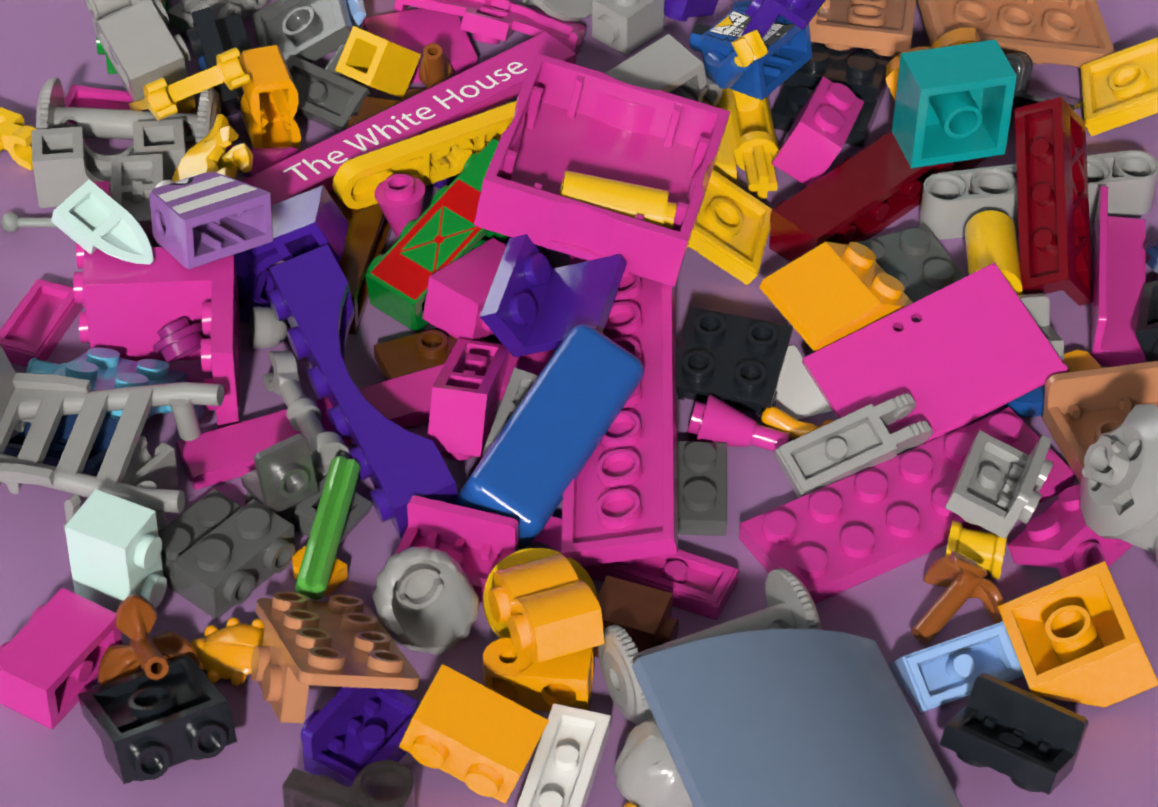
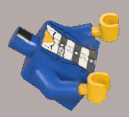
(748, 61)

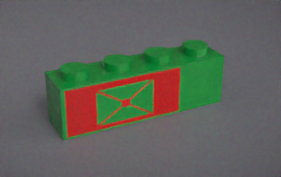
(437, 238)

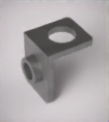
(282, 475)

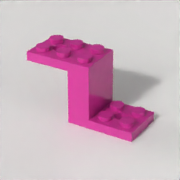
(134, 301)

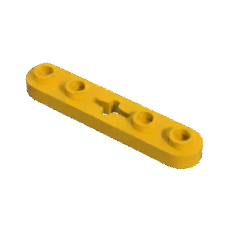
(421, 156)

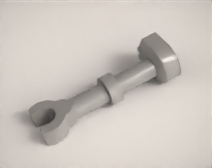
(303, 412)

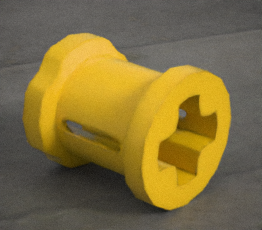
(980, 546)

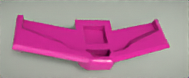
(499, 19)

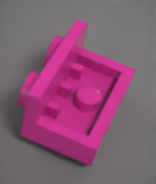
(467, 534)
(1063, 539)

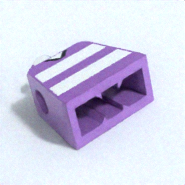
(209, 218)

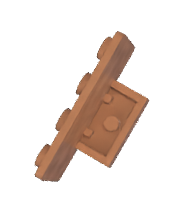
(323, 646)

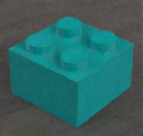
(953, 103)

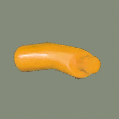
(781, 421)

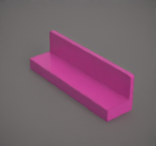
(1116, 285)

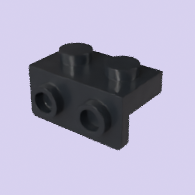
(214, 37)
(1016, 735)

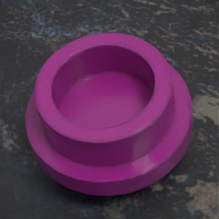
(178, 340)

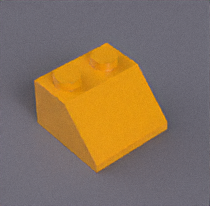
(834, 292)
(1078, 640)

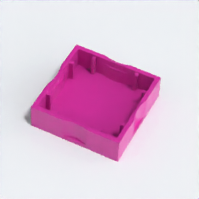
(606, 130)

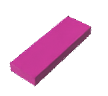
(695, 581)

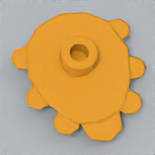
(229, 650)

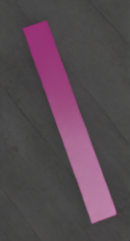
(403, 400)

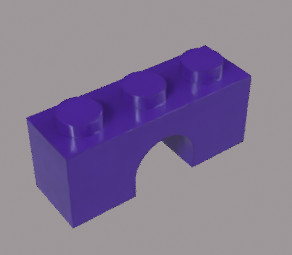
(297, 227)

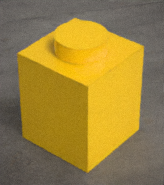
(378, 62)

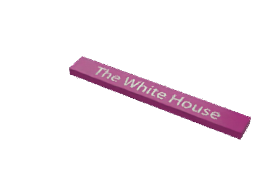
(450, 101)

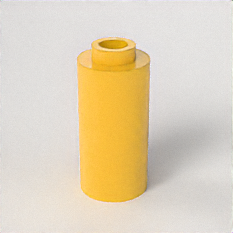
(620, 197)
(991, 239)

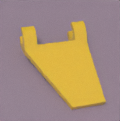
(160, 97)

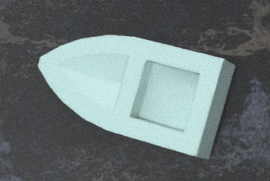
(102, 224)

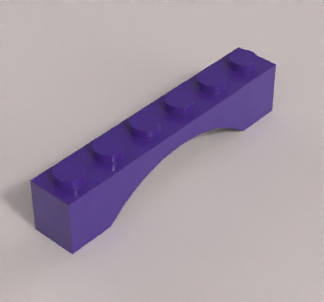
(320, 311)

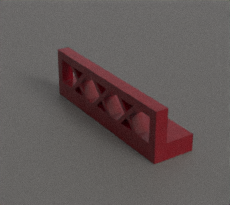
(1053, 200)

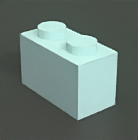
(115, 551)

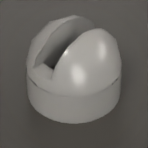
(265, 329)

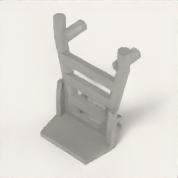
(48, 397)

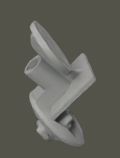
(1122, 481)

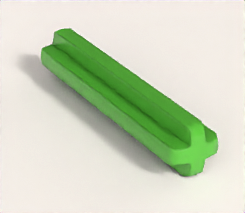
(327, 528)

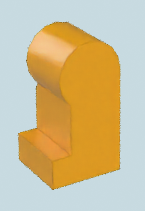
(539, 685)

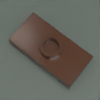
(413, 353)

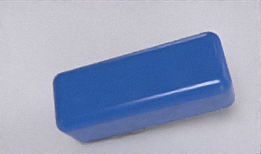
(553, 431)

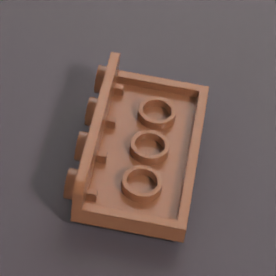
(867, 24)
(1044, 29)
(1094, 403)

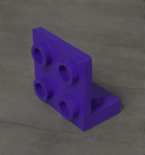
(537, 304)

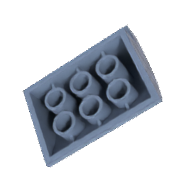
(790, 722)

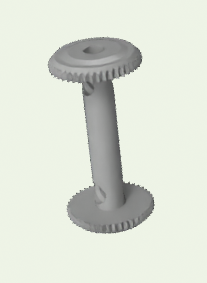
(117, 122)
(788, 608)

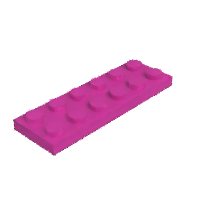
(882, 512)

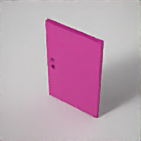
(957, 363)

